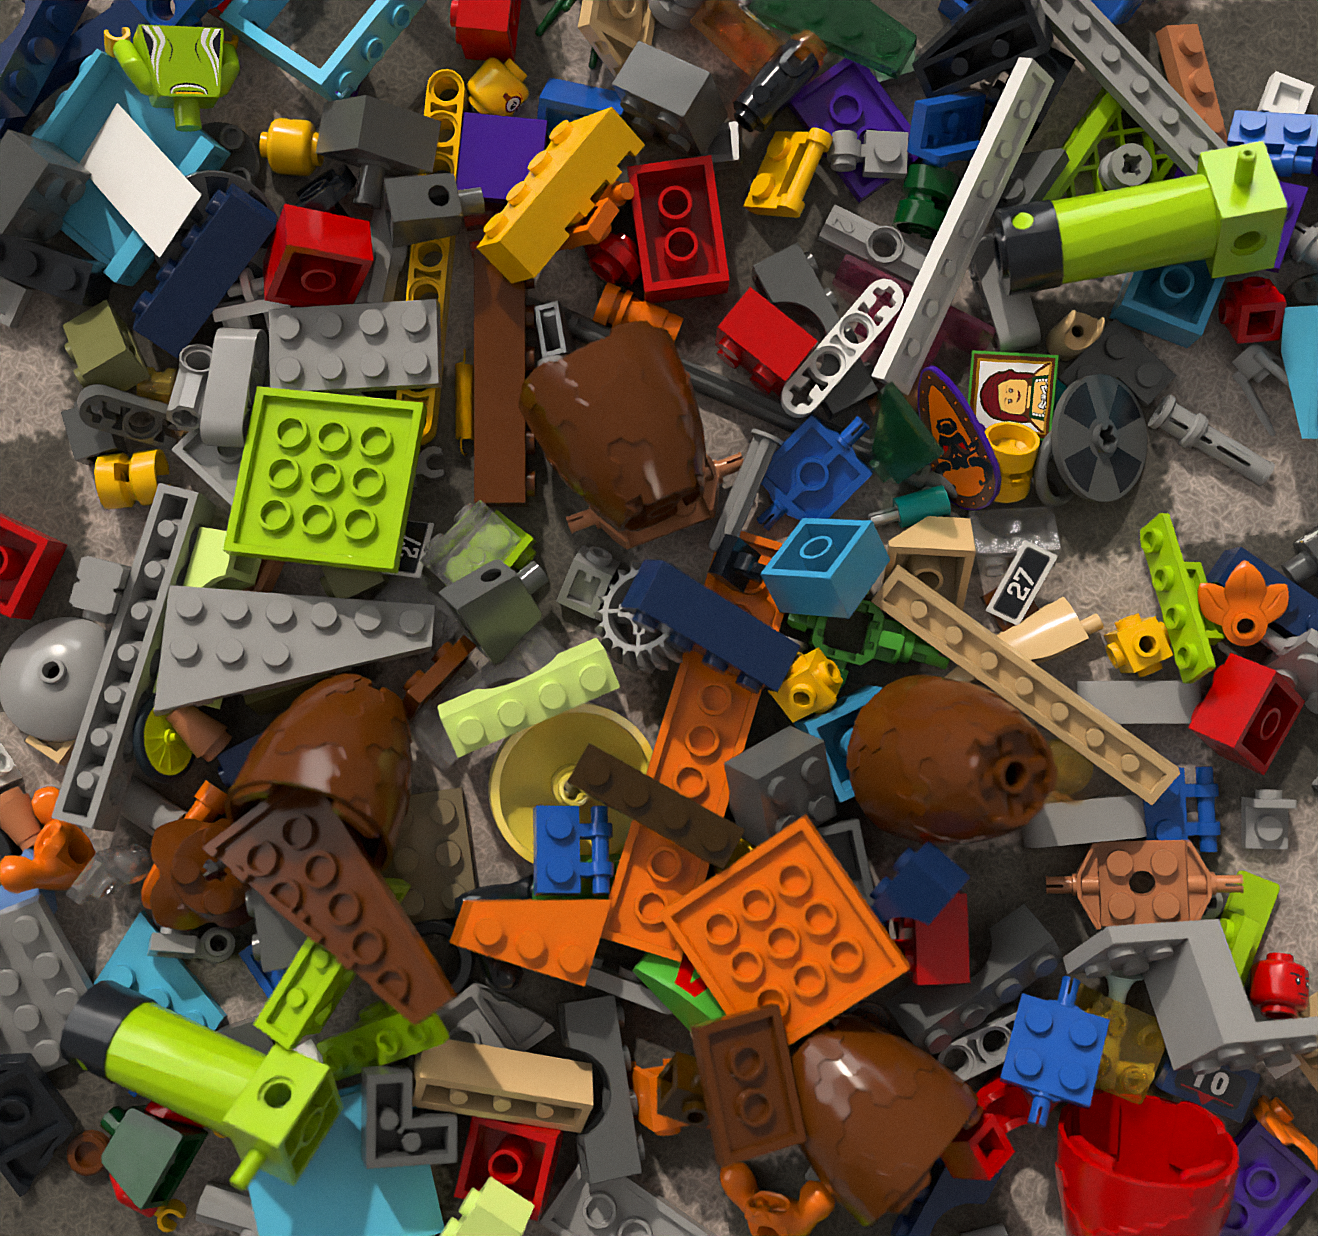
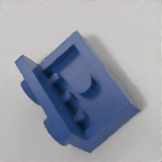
(946, 127)

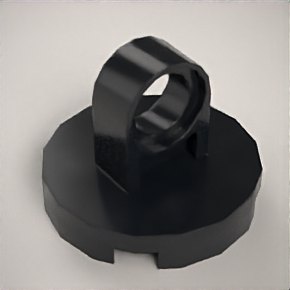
(326, 191)

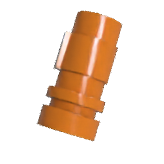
(622, 308)

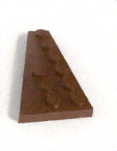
(332, 891)

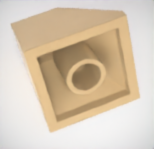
(938, 554)

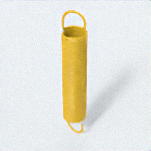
(464, 401)

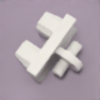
(237, 312)

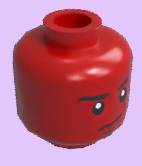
(1279, 986)

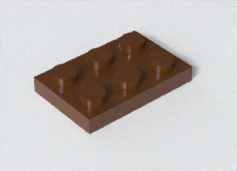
(748, 1084)

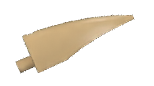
(1044, 635)

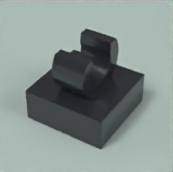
(736, 564)

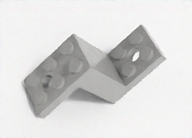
(1194, 995)

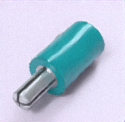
(914, 507)

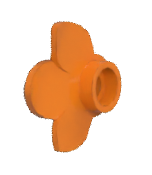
(1243, 598)
(1276, 1120)

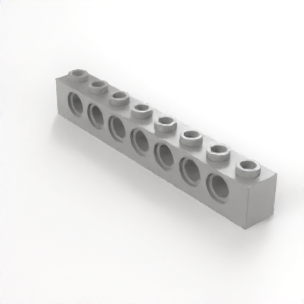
(128, 671)

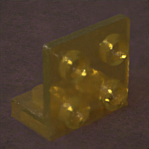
(1130, 1046)

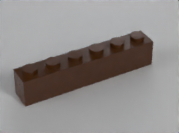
(499, 371)

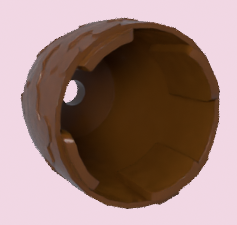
(621, 425)
(341, 744)
(947, 762)
(875, 1113)

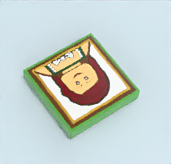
(1014, 389)

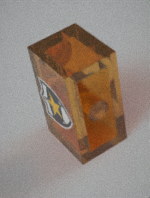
(737, 34)

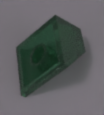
(899, 438)

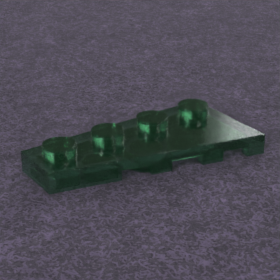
(847, 28)

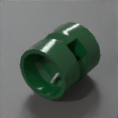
(927, 196)

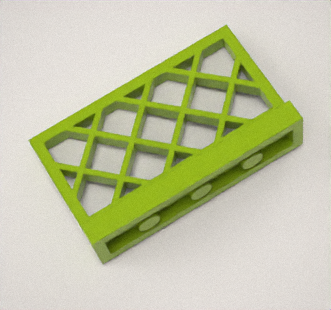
(1083, 145)
(310, 989)

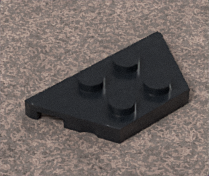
(31, 1120)

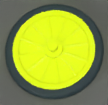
(158, 746)

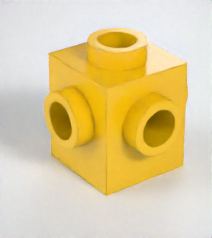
(1124, 647)
(809, 685)

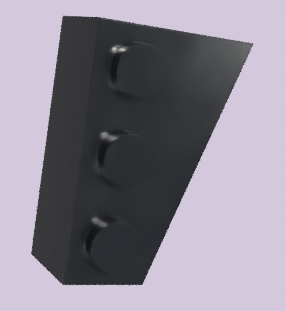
(981, 43)

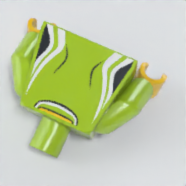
(178, 67)

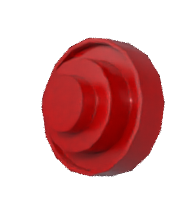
(614, 259)

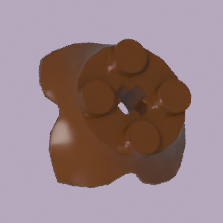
(182, 894)

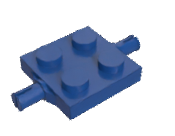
(814, 472)
(1054, 1051)

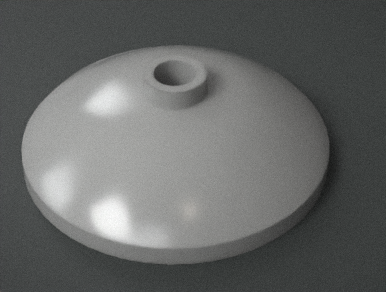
(57, 705)

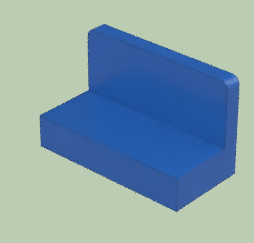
(572, 101)

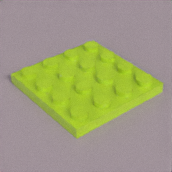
(326, 479)

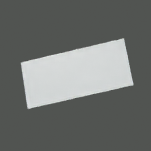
(139, 180)

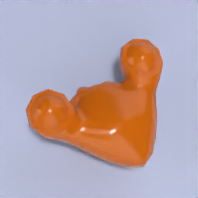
(58, 853)
(773, 1212)

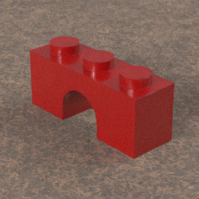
(985, 1147)

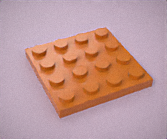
(785, 933)

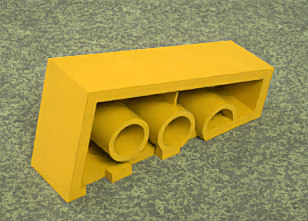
(557, 192)

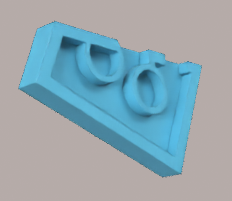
(160, 978)

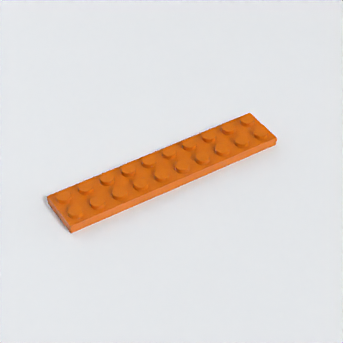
(699, 732)

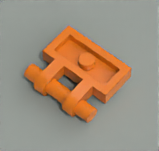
(596, 224)

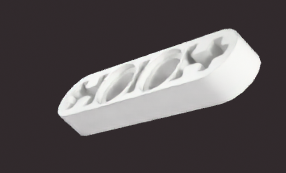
(841, 348)

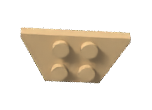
(615, 28)

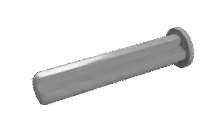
(745, 486)

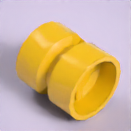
(1016, 453)
(127, 479)

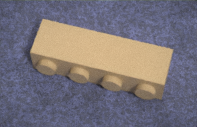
(503, 1085)

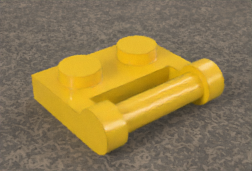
(787, 172)

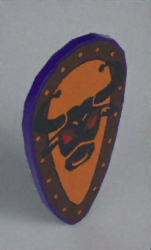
(968, 453)

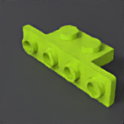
(1176, 590)
(1246, 919)
(378, 1039)

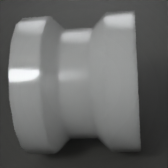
(1114, 170)

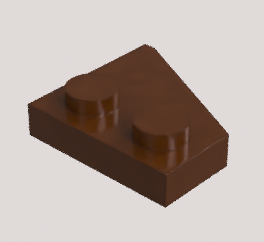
(427, 685)

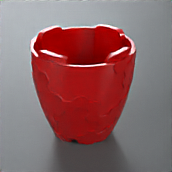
(1144, 1168)

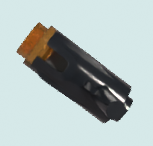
(779, 81)

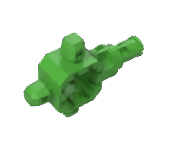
(883, 641)

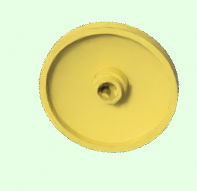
(538, 761)

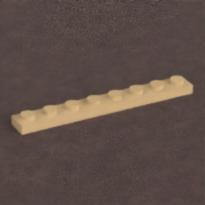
(1025, 685)

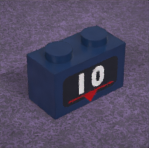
(1218, 1091)

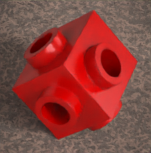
(1252, 310)

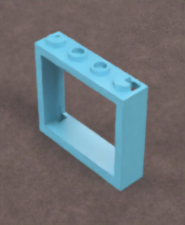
(348, 63)

